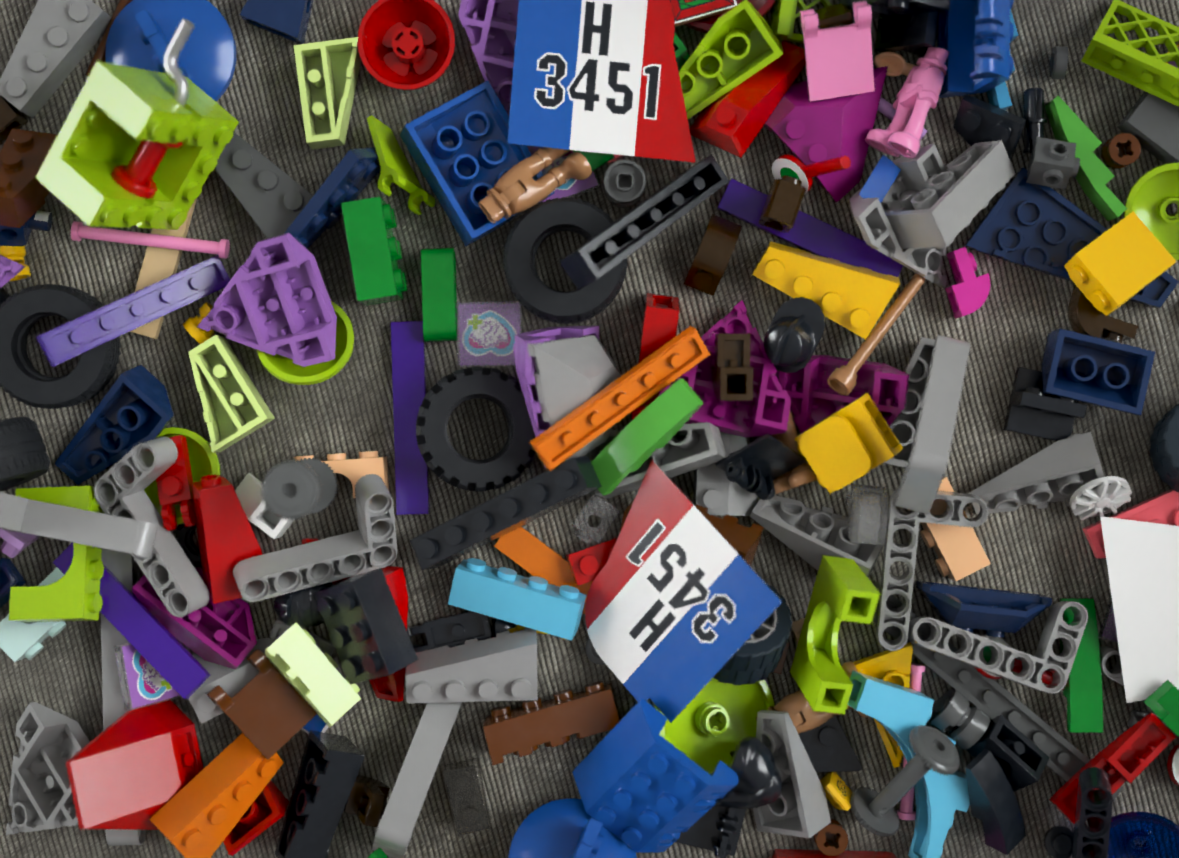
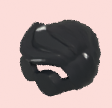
(300, 607)

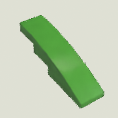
(1092, 172)
(645, 434)

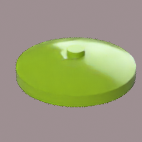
(717, 721)

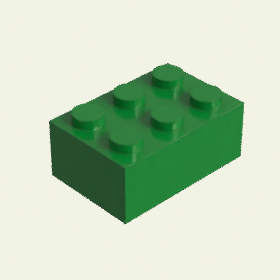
(374, 251)

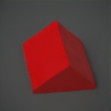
(263, 813)

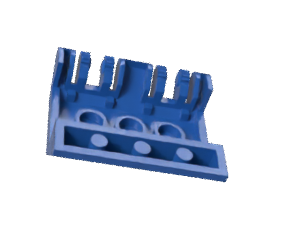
(978, 44)
(646, 785)

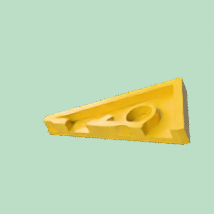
(894, 668)

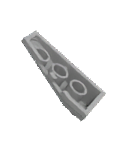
(1043, 477)
(718, 493)
(803, 802)

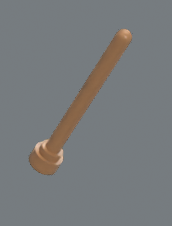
(844, 378)

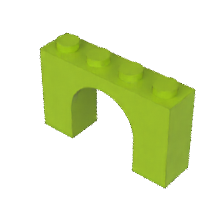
(78, 591)
(838, 595)

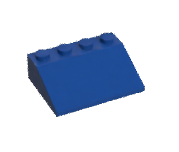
(464, 155)

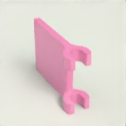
(839, 56)

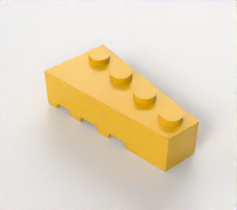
(843, 291)

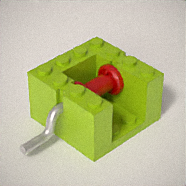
(137, 145)

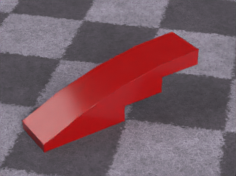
(1120, 759)

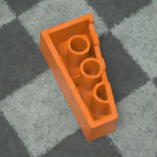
(216, 799)

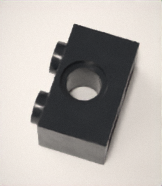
(1013, 751)

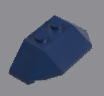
(982, 607)

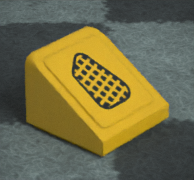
(836, 791)

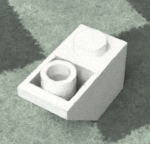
(256, 511)

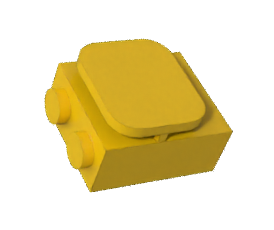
(1118, 264)
(848, 444)

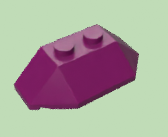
(216, 632)

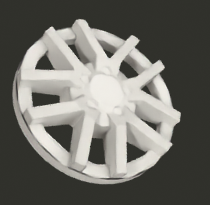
(1101, 499)

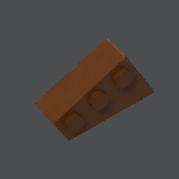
(19, 164)

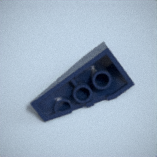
(128, 415)

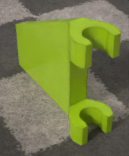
(396, 167)

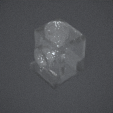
(594, 506)

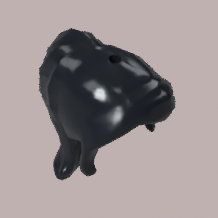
(757, 775)

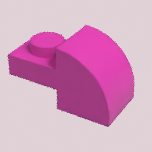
(969, 290)

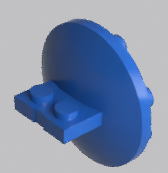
(147, 26)
(565, 831)

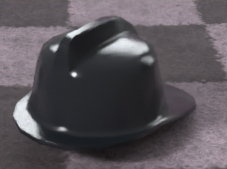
(794, 334)

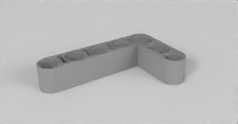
(934, 425)
(123, 495)
(77, 525)
(907, 553)
(328, 558)
(1002, 655)
(415, 778)

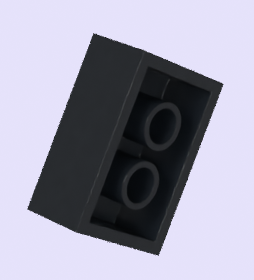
(365, 626)

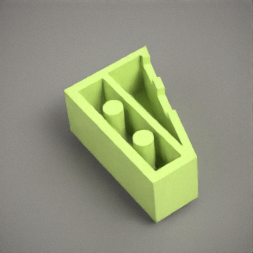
(327, 89)
(227, 394)
(312, 674)

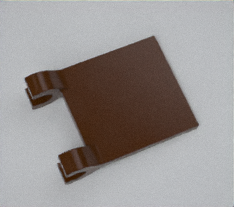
(265, 708)

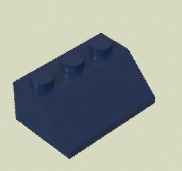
(1096, 371)

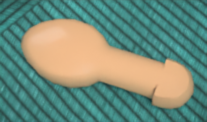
(896, 63)

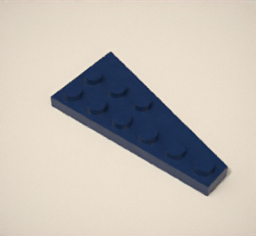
(341, 186)
(1044, 231)

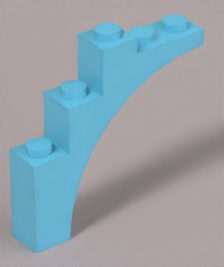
(936, 794)

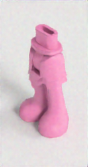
(912, 104)

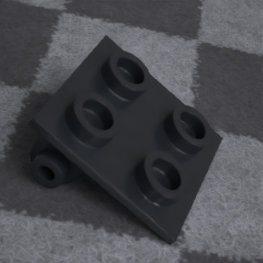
(759, 464)
(716, 831)

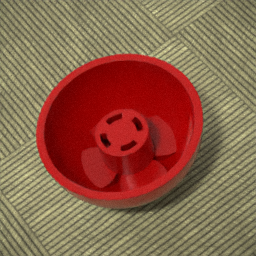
(406, 26)

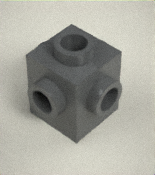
(1052, 163)

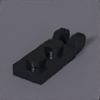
(452, 630)

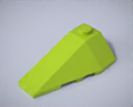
(727, 56)

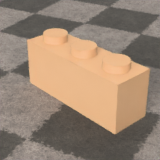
(956, 546)

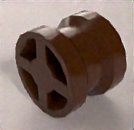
(1114, 155)
(828, 833)

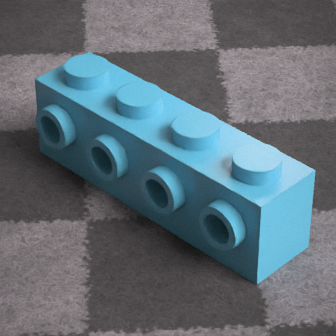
(517, 598)

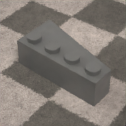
(261, 187)

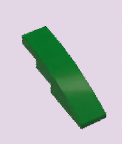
(1085, 678)

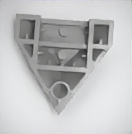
(876, 227)
(569, 375)
(39, 772)

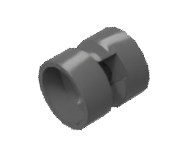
(624, 183)
(963, 722)

